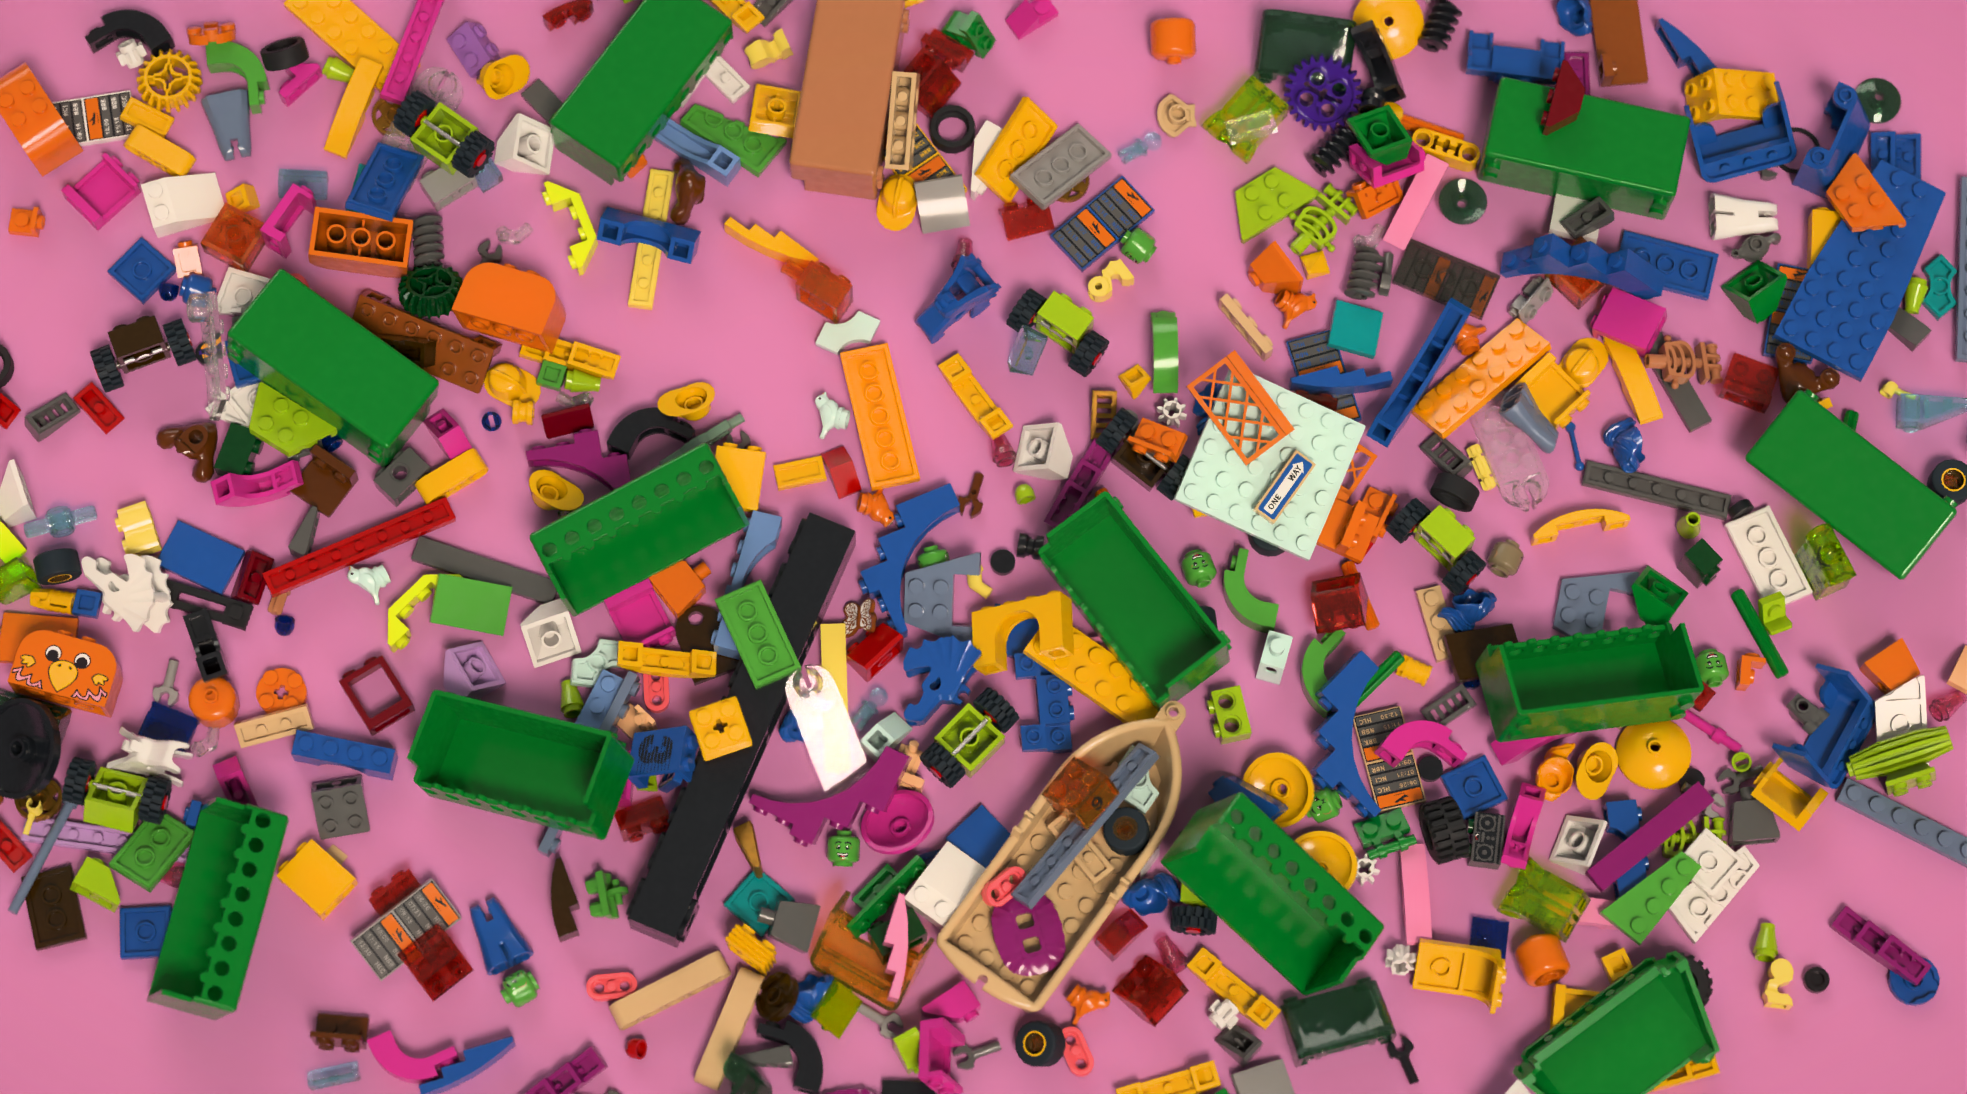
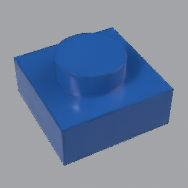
(87, 603)
(191, 814)

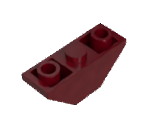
(1563, 100)

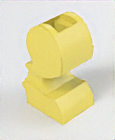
(764, 52)
(1101, 286)
(1779, 974)

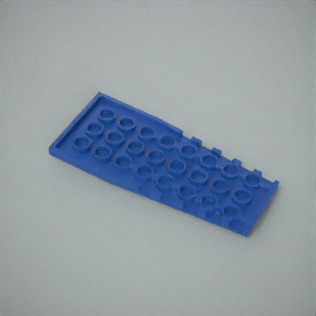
(1861, 280)

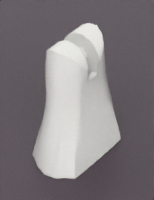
(1740, 217)

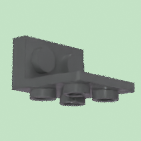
(340, 807)

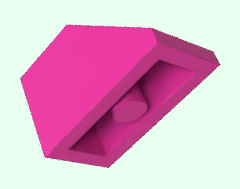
(447, 434)
(234, 782)
(954, 1005)

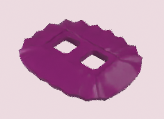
(1010, 938)

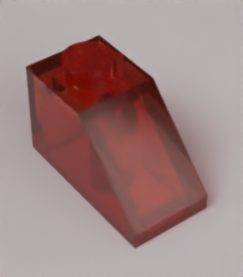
(1120, 934)

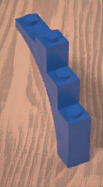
(1585, 260)
(1420, 373)
(917, 519)
(1338, 766)

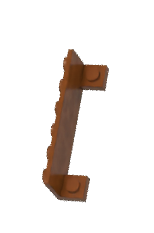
(1618, 42)
(457, 356)

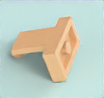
(636, 721)
(909, 779)

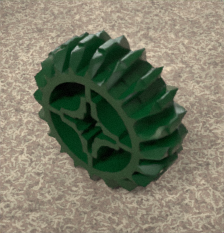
(429, 290)

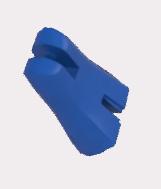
(499, 939)

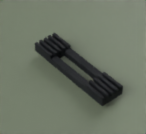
(235, 613)

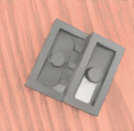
(942, 203)
(1263, 1079)

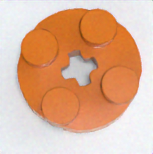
(211, 33)
(273, 681)

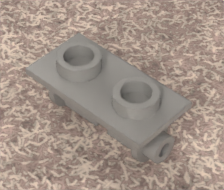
(1538, 292)

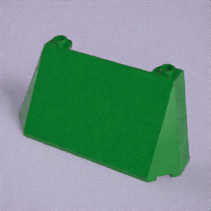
(1624, 1035)

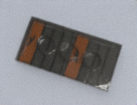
(1445, 276)

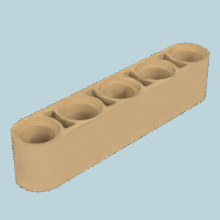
(669, 990)
(729, 1027)

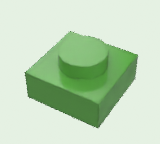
(551, 375)

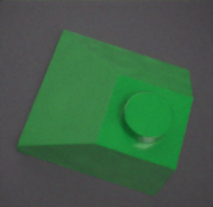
(1381, 135)
(1756, 291)
(1656, 597)

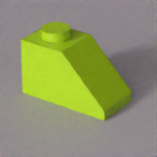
(96, 884)
(907, 1049)

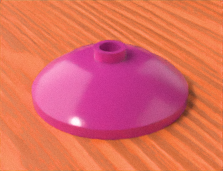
(902, 826)

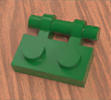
(1384, 828)

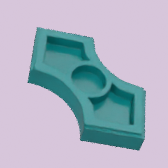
(1939, 278)

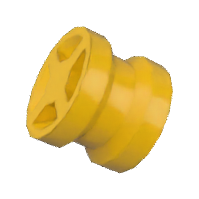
(523, 412)

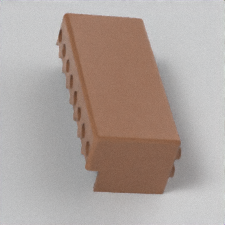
(847, 96)

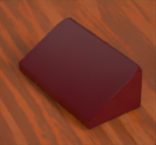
(567, 421)
(249, 582)

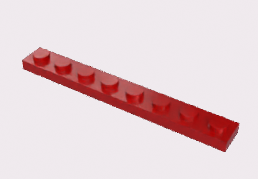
(358, 547)

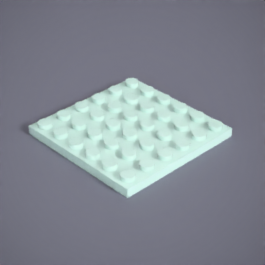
(1229, 490)

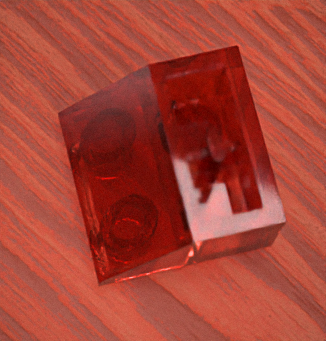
(936, 81)
(1339, 603)
(435, 962)
(1150, 990)

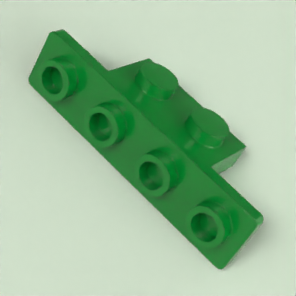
(882, 892)

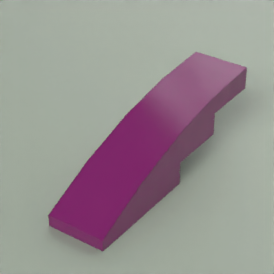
(1080, 484)
(1880, 946)
(572, 1074)

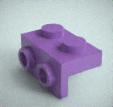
(473, 47)

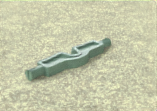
(709, 437)

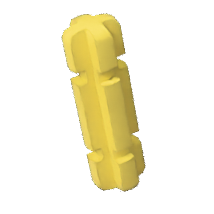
(1481, 467)

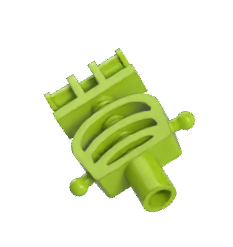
(1309, 226)
(1683, 838)

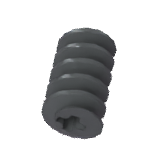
(426, 241)
(1364, 273)

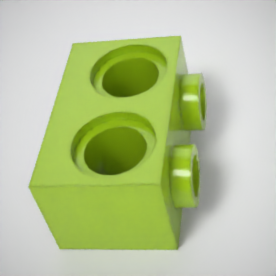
(1235, 714)

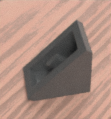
(1239, 1044)

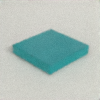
(1354, 329)
(752, 896)

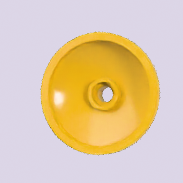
(1406, 26)
(1280, 768)
(1653, 768)
(1332, 854)

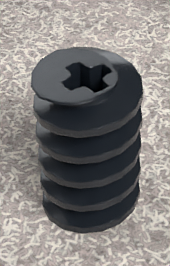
(1439, 25)
(1331, 151)

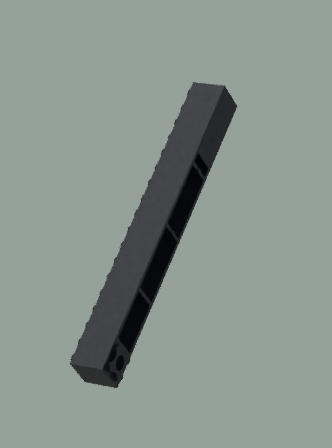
(708, 805)

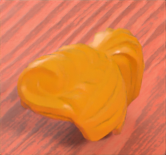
(1555, 771)

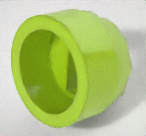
(1024, 494)
(1739, 757)

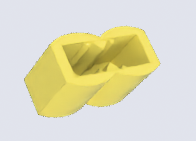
(138, 529)

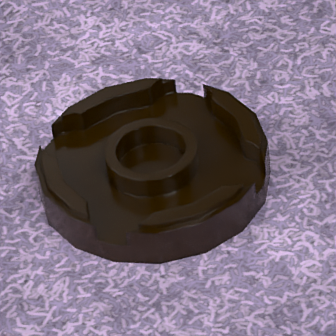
(777, 996)

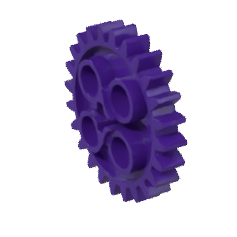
(1333, 73)

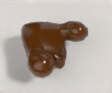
(689, 190)
(1797, 376)
(196, 442)

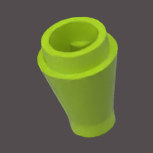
(337, 70)
(1915, 294)
(581, 382)
(1689, 525)
(570, 700)
(1766, 944)

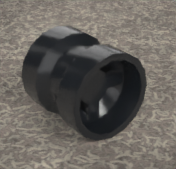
(1371, 99)
(1029, 546)

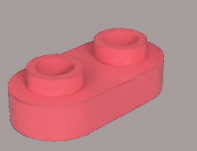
(656, 689)
(1002, 886)
(611, 986)
(1077, 1052)

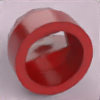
(636, 1048)

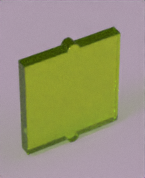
(836, 1009)

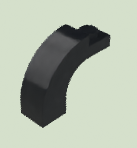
(130, 25)
(1379, 60)
(644, 423)
(206, 645)
(810, 1070)

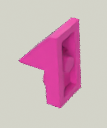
(1030, 16)
(303, 78)

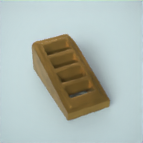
(1102, 395)
(747, 842)

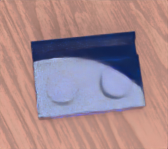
(168, 724)
(1489, 934)

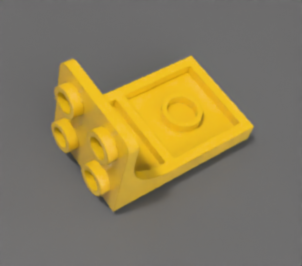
(1729, 94)
(1460, 971)

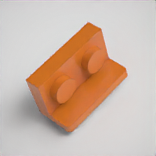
(1374, 200)
(1158, 440)
(1382, 507)

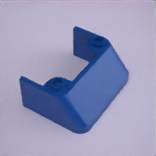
(1747, 148)
(1839, 735)

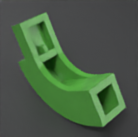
(240, 60)
(1165, 352)
(1245, 607)
(1312, 667)

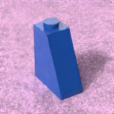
(1231, 785)

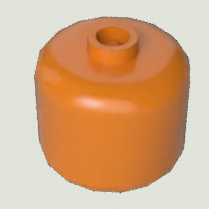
(1173, 39)
(214, 702)
(1542, 960)

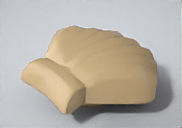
(1175, 115)

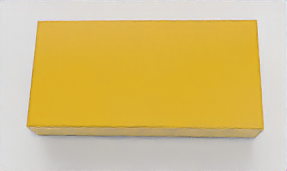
(147, 116)
(799, 473)

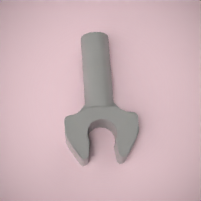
(167, 687)
(1708, 812)
(882, 1021)

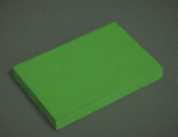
(470, 604)
(152, 851)

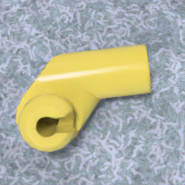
(976, 584)

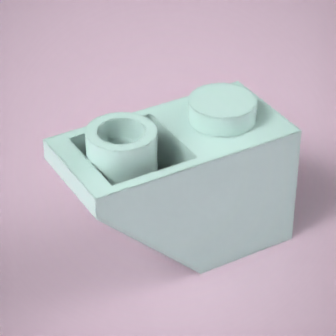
(885, 733)

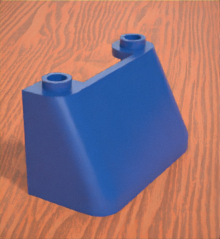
(1852, 123)

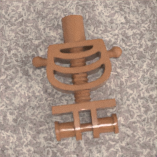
(1678, 355)

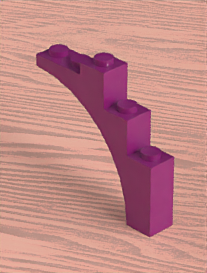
(584, 457)
(809, 818)

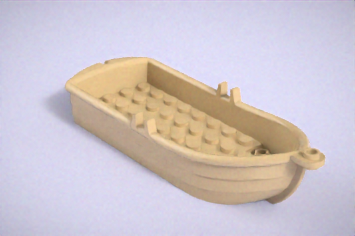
(1081, 907)

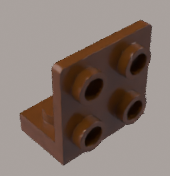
(325, 481)
(341, 1031)

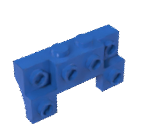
(1512, 62)
(1054, 711)

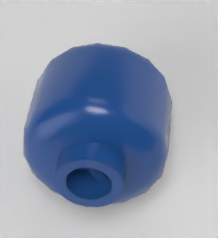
(195, 284)

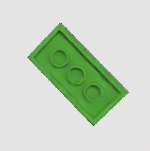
(757, 634)

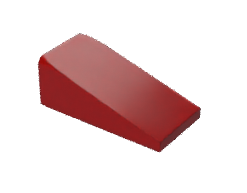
(98, 408)
(12, 850)

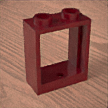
(389, 715)

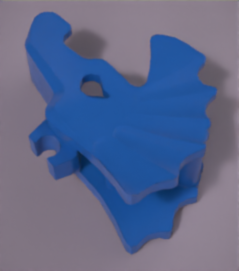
(947, 309)
(949, 666)

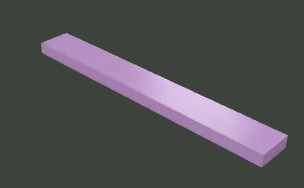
(84, 837)

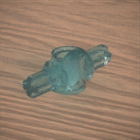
(60, 521)

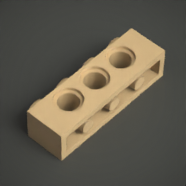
(902, 120)

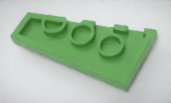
(753, 148)
(1650, 899)

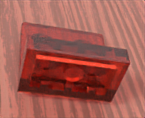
(1749, 383)
(642, 819)

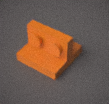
(1348, 530)

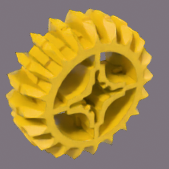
(150, 78)

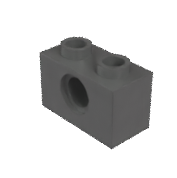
(398, 490)

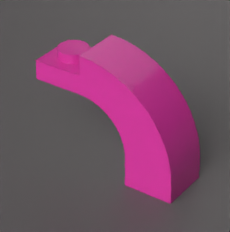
(256, 489)
(1420, 735)
(1515, 750)
(1522, 825)
(405, 1067)

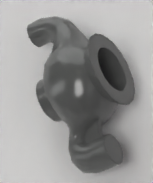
(1755, 247)

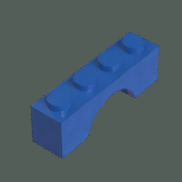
(625, 227)
(363, 757)
(1623, 821)

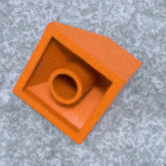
(1274, 271)

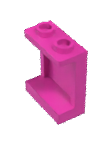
(1379, 174)
(103, 191)
(284, 216)
(1629, 321)
(640, 616)
(935, 1046)

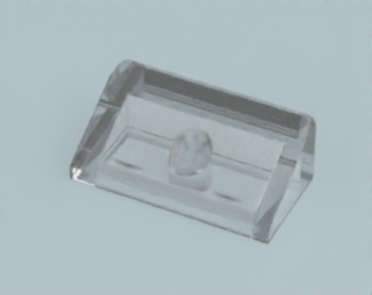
(1251, 126)

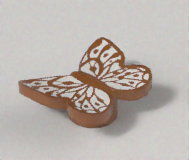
(859, 617)

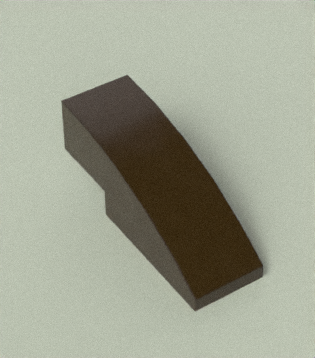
(417, 350)
(563, 903)

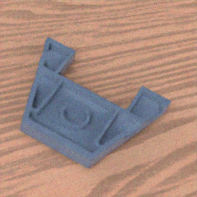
(931, 596)
(1584, 601)

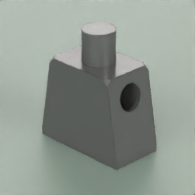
(1751, 821)
(791, 923)

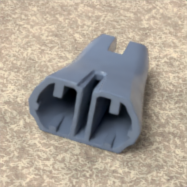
(229, 121)
(1523, 412)

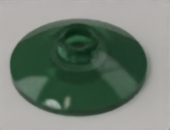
(1879, 110)
(1462, 191)

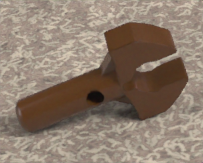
(972, 496)

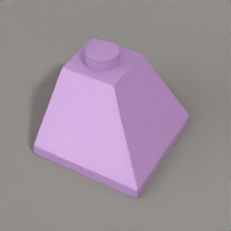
(471, 671)

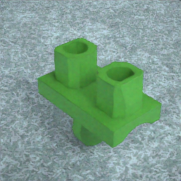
(609, 894)

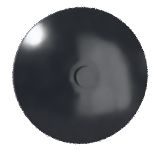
(27, 748)

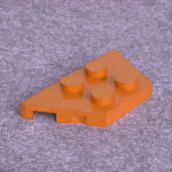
(1861, 199)

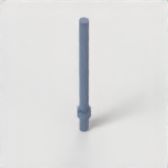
(41, 857)

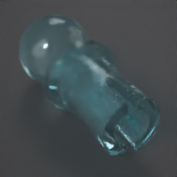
(1151, 142)
(877, 698)

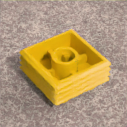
(765, 103)
(711, 741)
(754, 952)

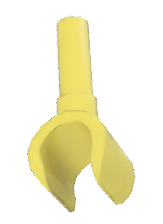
(1890, 388)
(32, 813)

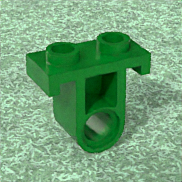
(970, 32)

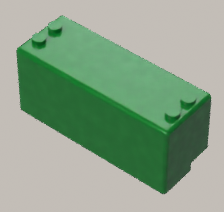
(638, 84)
(1610, 151)
(332, 367)
(1851, 484)
(639, 529)
(1134, 601)
(1589, 682)
(520, 764)
(1272, 894)
(218, 908)

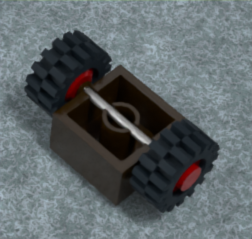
(140, 346)
(1140, 467)

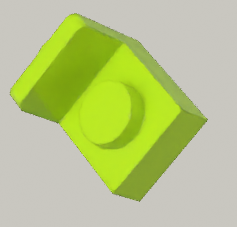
(1773, 613)

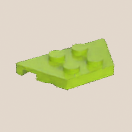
(1269, 201)
(286, 423)

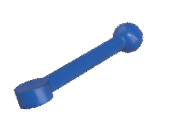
(1570, 428)

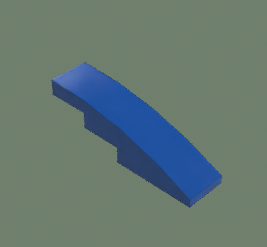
(1682, 49)
(1332, 382)
(476, 1061)

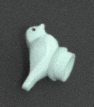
(831, 414)
(369, 579)

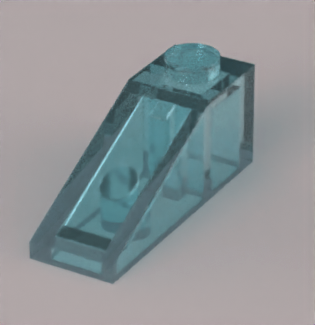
(1922, 411)

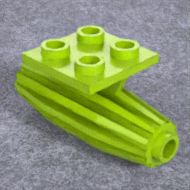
(1902, 759)

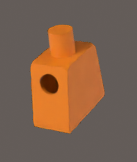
(680, 586)
(1891, 667)

